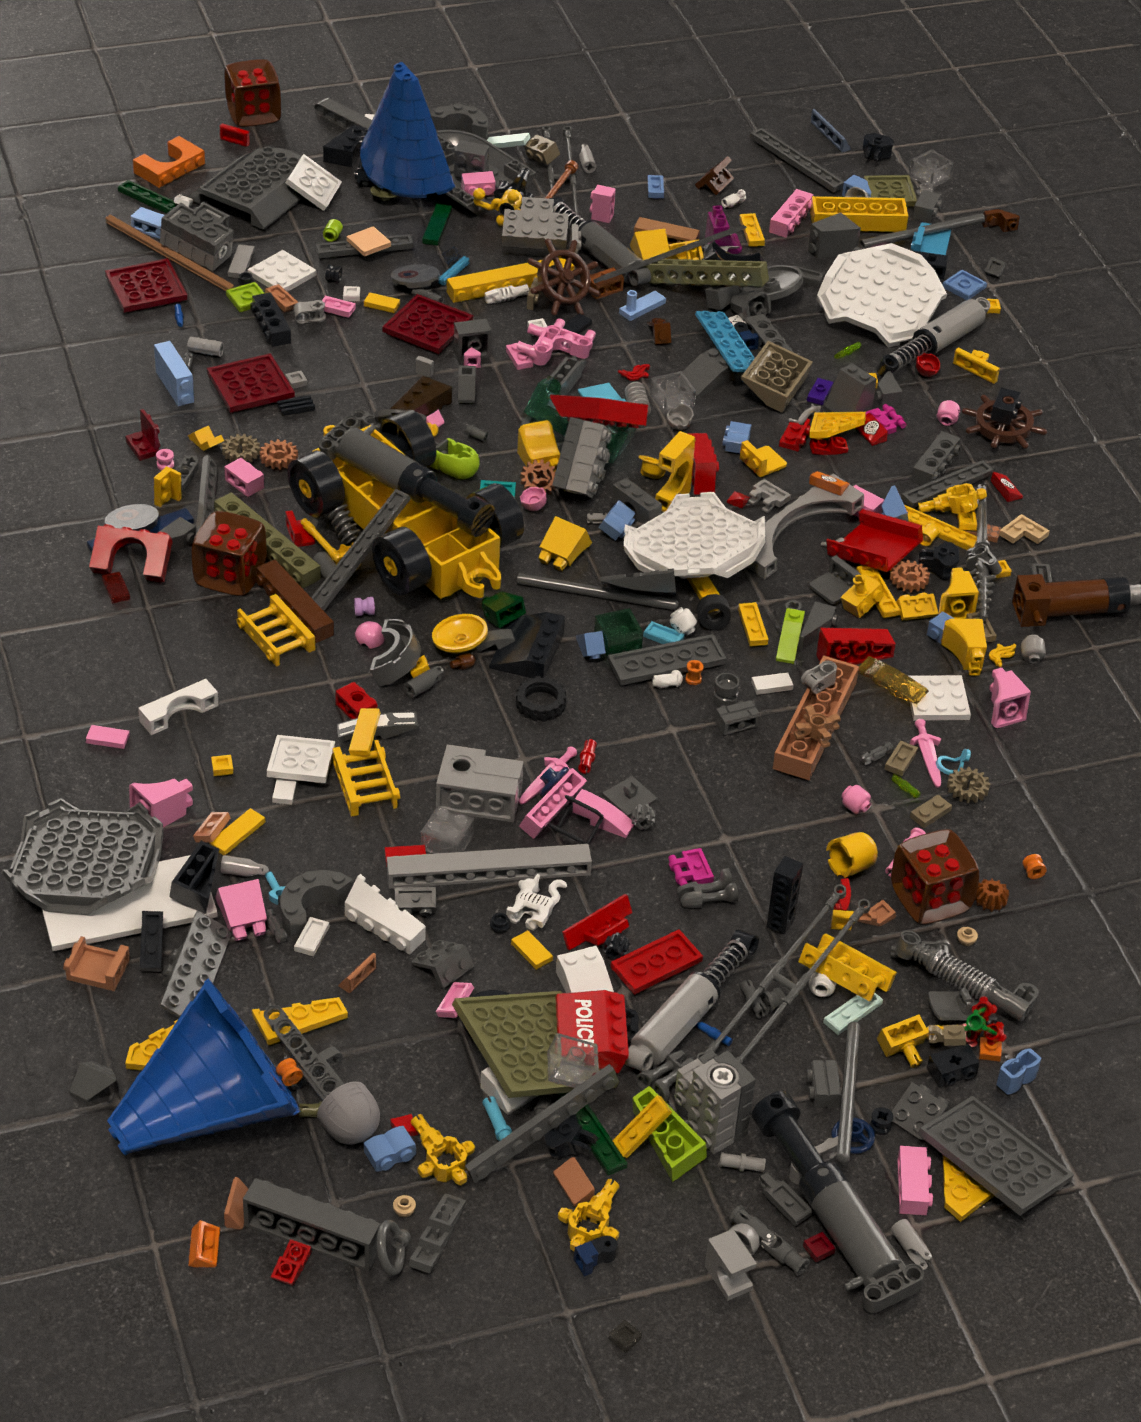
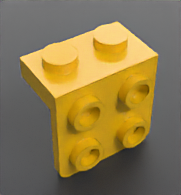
(761, 460)

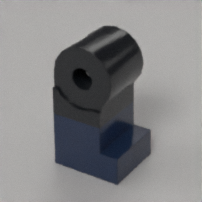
(749, 339)
(594, 1253)

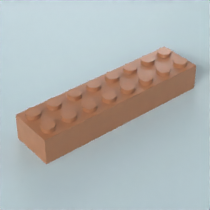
(802, 755)

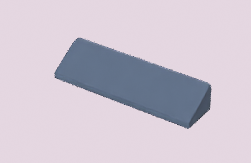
(829, 131)

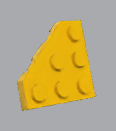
(832, 423)
(141, 1053)
(961, 1191)

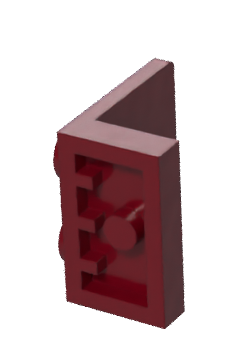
(146, 442)

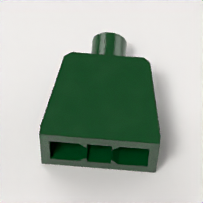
(503, 608)

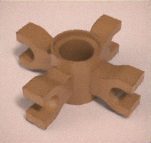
(817, 726)

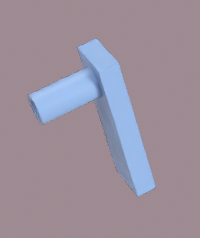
(636, 307)

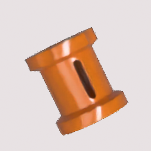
(694, 669)

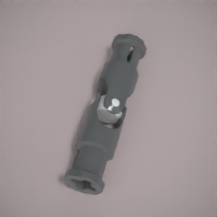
(784, 1253)

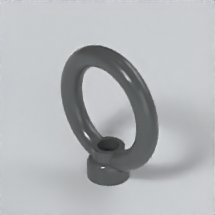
(399, 1233)

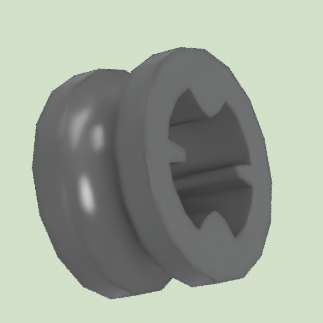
(793, 604)

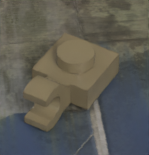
(951, 1035)

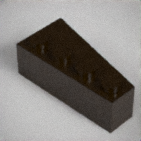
(425, 397)

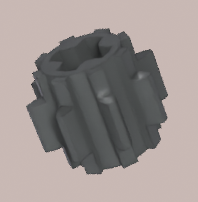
(643, 816)

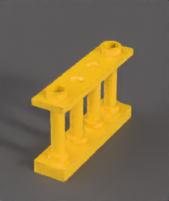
(285, 618)
(350, 788)
(849, 968)

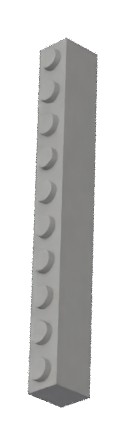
(488, 866)

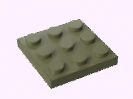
(892, 187)

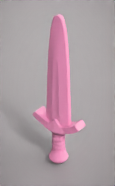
(926, 744)
(556, 764)

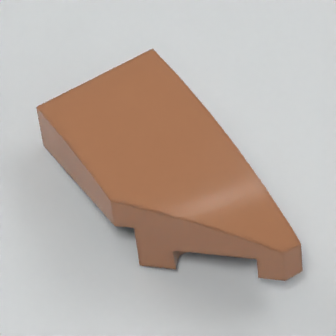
(878, 914)

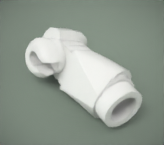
(733, 199)
(665, 680)

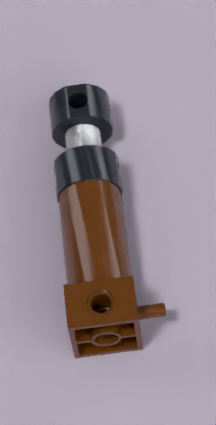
(1037, 599)

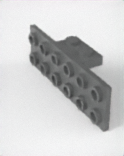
(193, 962)

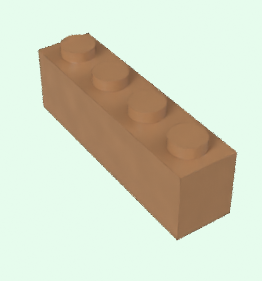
(674, 233)

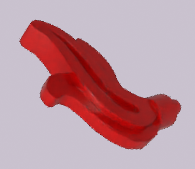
(637, 373)

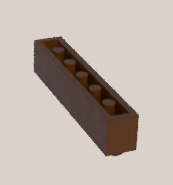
(278, 581)

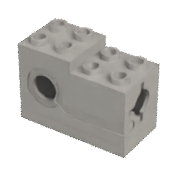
(479, 784)

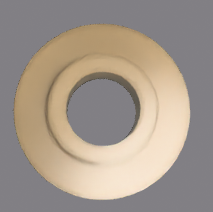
(967, 936)
(400, 1209)

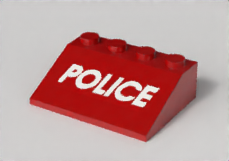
(597, 1019)

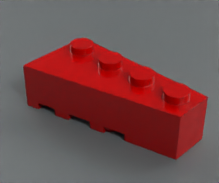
(704, 465)
(855, 644)

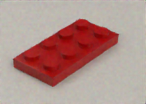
(656, 961)

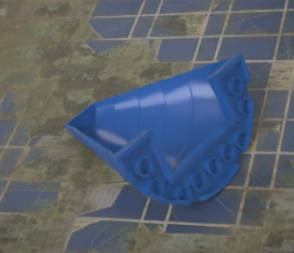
(402, 142)
(201, 1081)

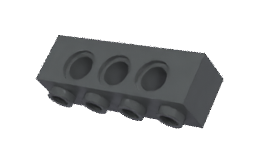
(766, 331)
(936, 458)

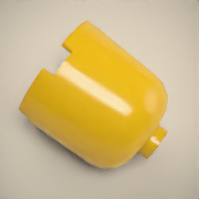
(852, 854)

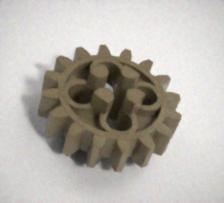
(232, 448)
(977, 788)

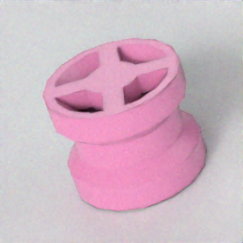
(164, 458)

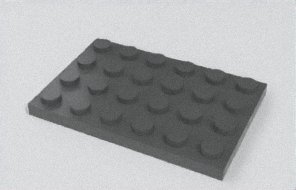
(996, 1155)

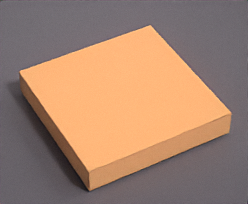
(369, 241)

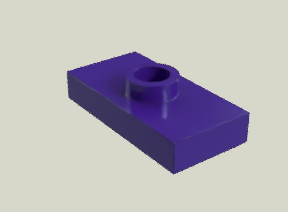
(820, 391)

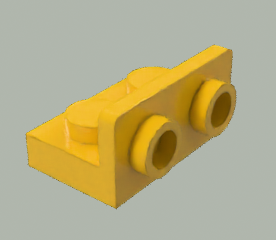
(166, 486)
(917, 606)

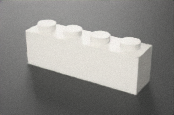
(383, 917)

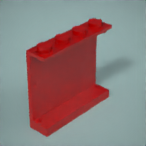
(877, 541)

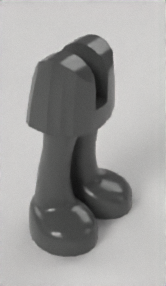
(694, 894)
(672, 1063)

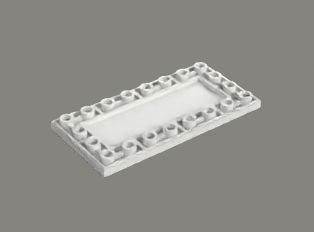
(124, 915)

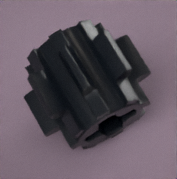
(616, 946)

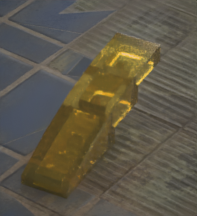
(893, 679)

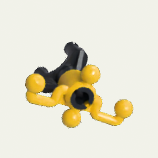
(506, 196)

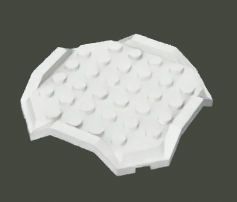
(882, 292)
(695, 539)

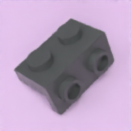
(416, 899)

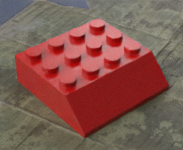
(601, 410)

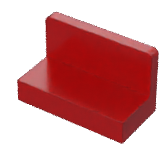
(298, 534)

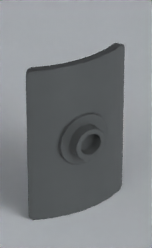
(953, 1004)

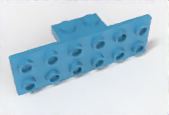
(932, 243)
(726, 339)

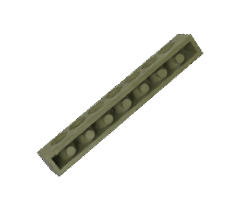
(665, 272)
(279, 548)

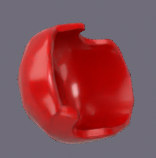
(927, 365)

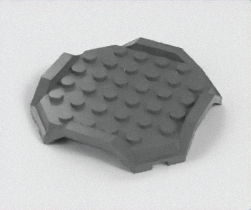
(84, 857)

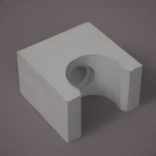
(727, 1263)

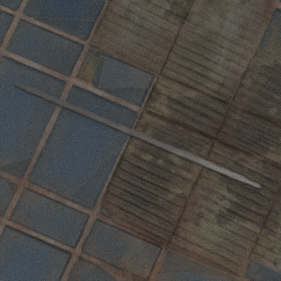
(670, 253)

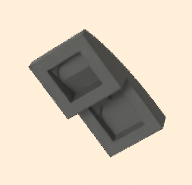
(499, 637)

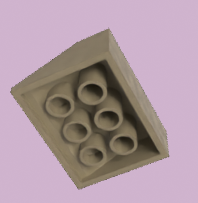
(776, 375)

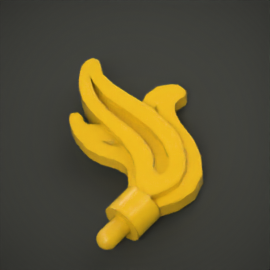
(1001, 652)

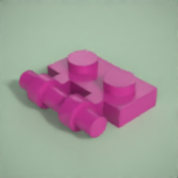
(883, 418)
(696, 866)

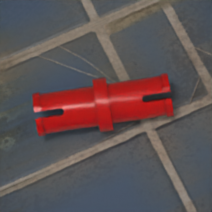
(587, 756)

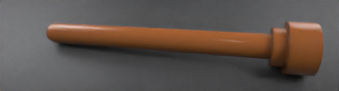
(570, 168)

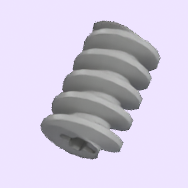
(636, 393)

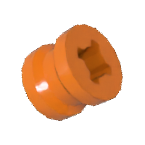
(1034, 866)
(289, 1072)

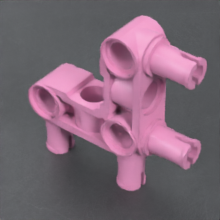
(555, 338)

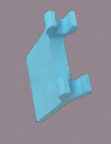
(600, 391)

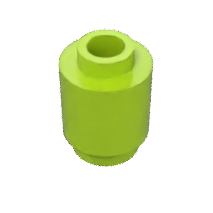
(332, 230)

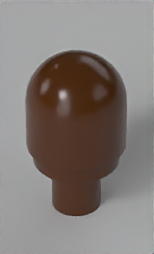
(463, 661)

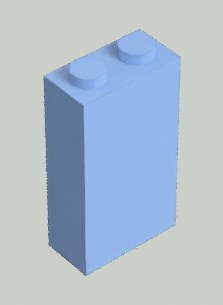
(174, 373)

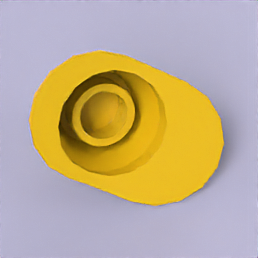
(650, 467)

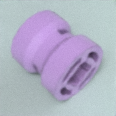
(364, 606)

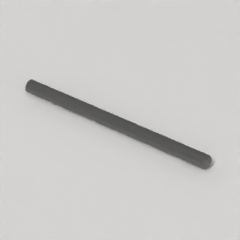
(929, 229)
(595, 591)
(848, 1093)

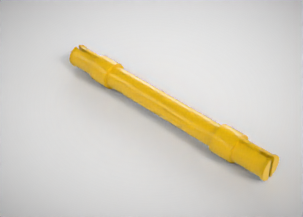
(310, 528)

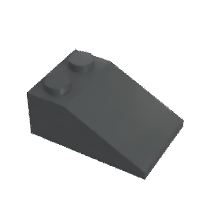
(708, 372)

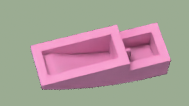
(614, 819)

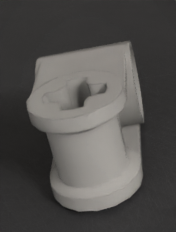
(308, 312)
(820, 676)

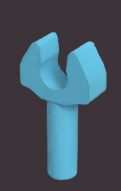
(276, 889)

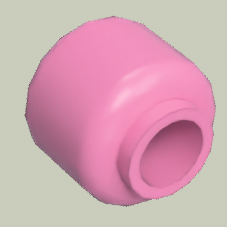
(948, 412)
(856, 799)

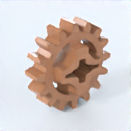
(279, 454)
(535, 471)
(909, 576)

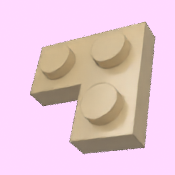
(1025, 527)

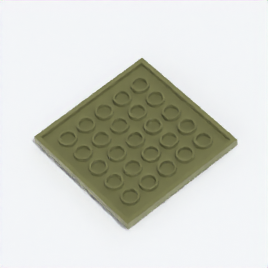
(514, 1038)

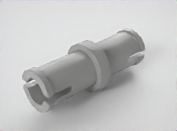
(742, 1162)

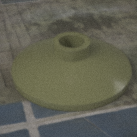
(384, 194)

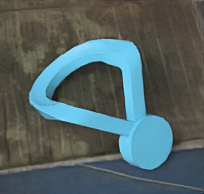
(965, 756)

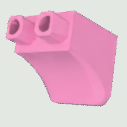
(1009, 698)
(164, 799)
(242, 908)

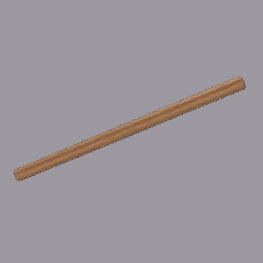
(169, 253)

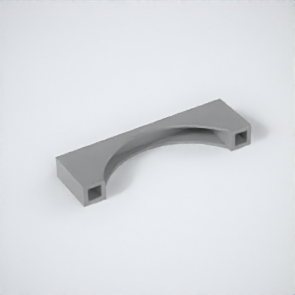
(811, 503)

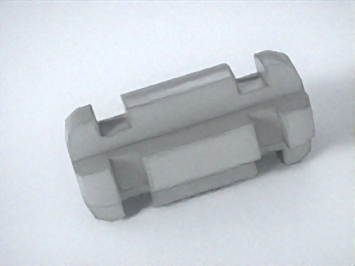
(596, 518)

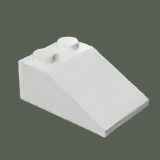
(583, 971)

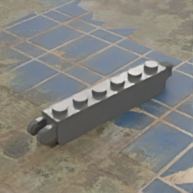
(567, 374)

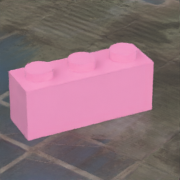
(914, 1180)

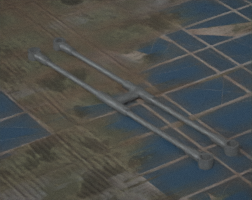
(567, 131)
(794, 988)

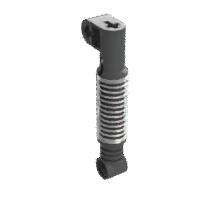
(1015, 1004)

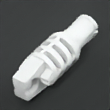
(502, 294)

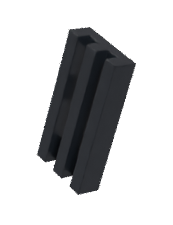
(296, 405)

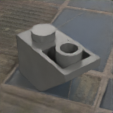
(466, 384)

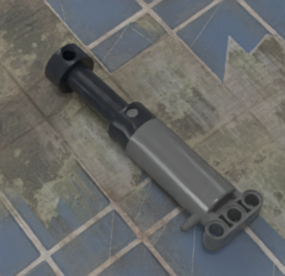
(403, 473)
(840, 1210)

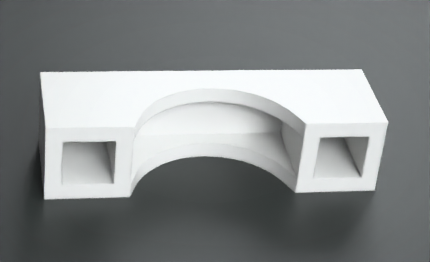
(197, 697)

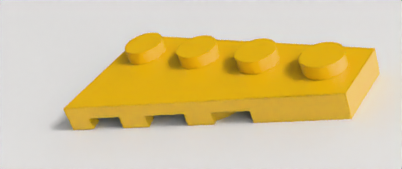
(304, 1017)

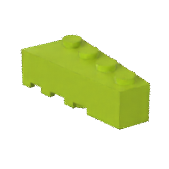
(673, 1140)

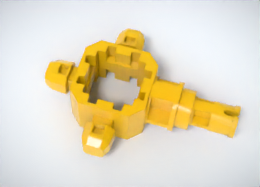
(957, 499)
(435, 1146)
(597, 1211)

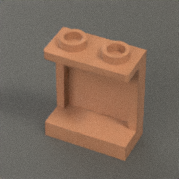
(96, 965)

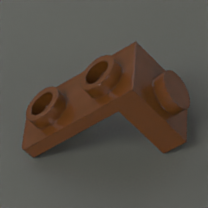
(661, 330)

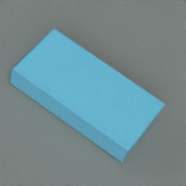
(662, 633)

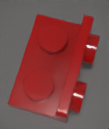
(795, 435)

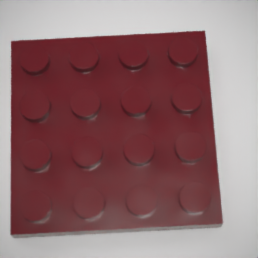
(146, 285)
(426, 323)
(250, 382)

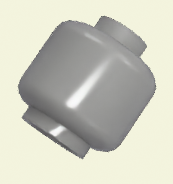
(1033, 648)

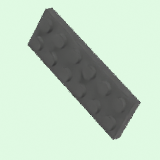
(664, 658)

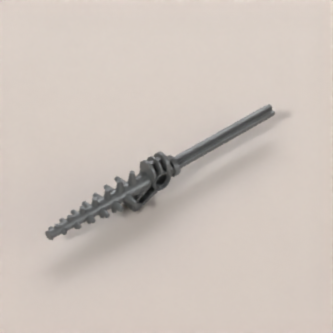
(982, 561)

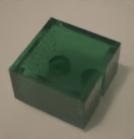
(619, 631)

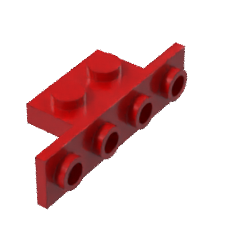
(599, 924)

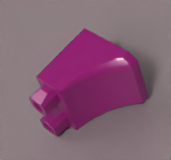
(718, 223)

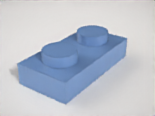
(655, 186)

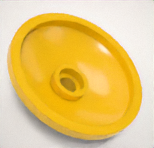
(459, 633)

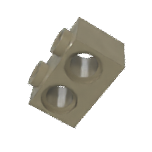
(541, 149)

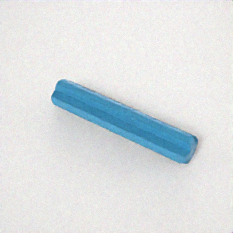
(454, 270)

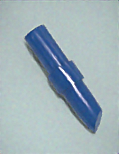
(179, 315)
(713, 1032)

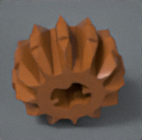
(992, 895)

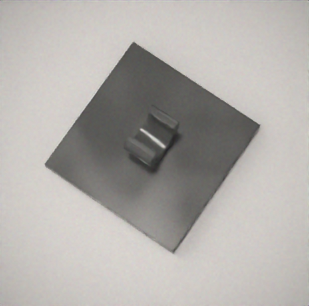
(629, 795)

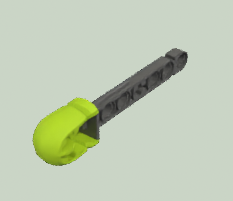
(451, 457)

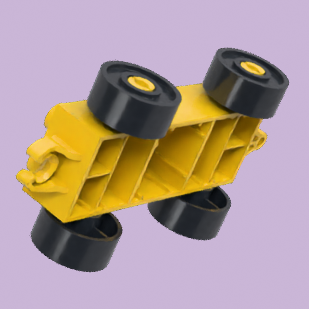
(423, 540)

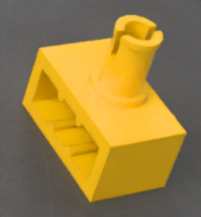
(862, 595)
(903, 1038)

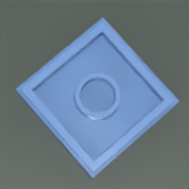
(964, 284)

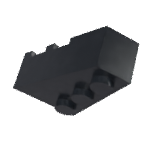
(344, 148)
(195, 878)

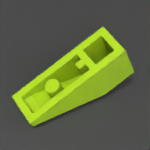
(790, 635)

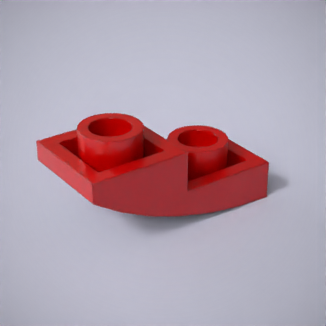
(833, 446)
(843, 904)
(292, 1262)

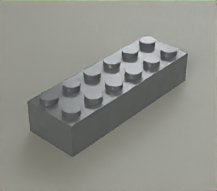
(311, 1222)

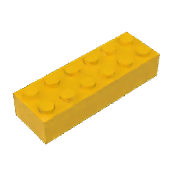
(867, 213)

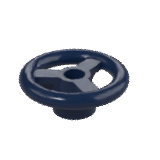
(551, 778)
(857, 1135)

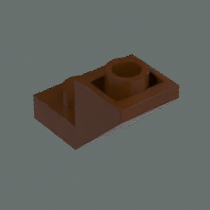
(1005, 220)

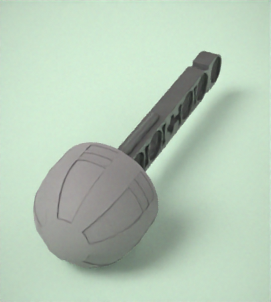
(347, 1111)

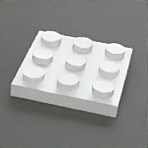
(313, 182)
(282, 270)
(943, 701)
(300, 759)

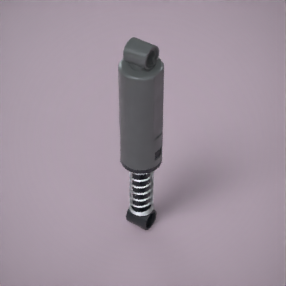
(604, 246)

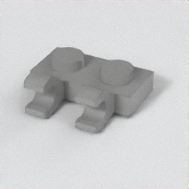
(772, 495)

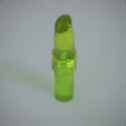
(847, 350)
(906, 786)

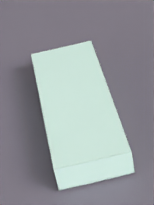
(510, 140)
(851, 1011)

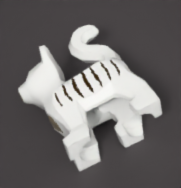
(533, 904)

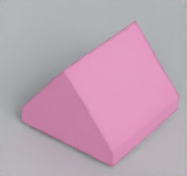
(472, 358)
(435, 418)

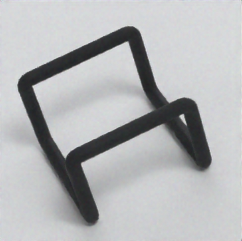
(557, 828)

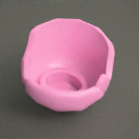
(533, 498)
(370, 634)

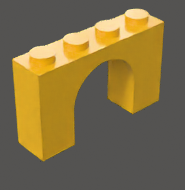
(677, 459)

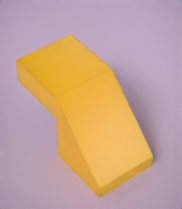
(204, 438)

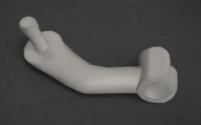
(806, 413)

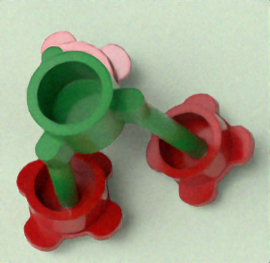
(977, 1022)

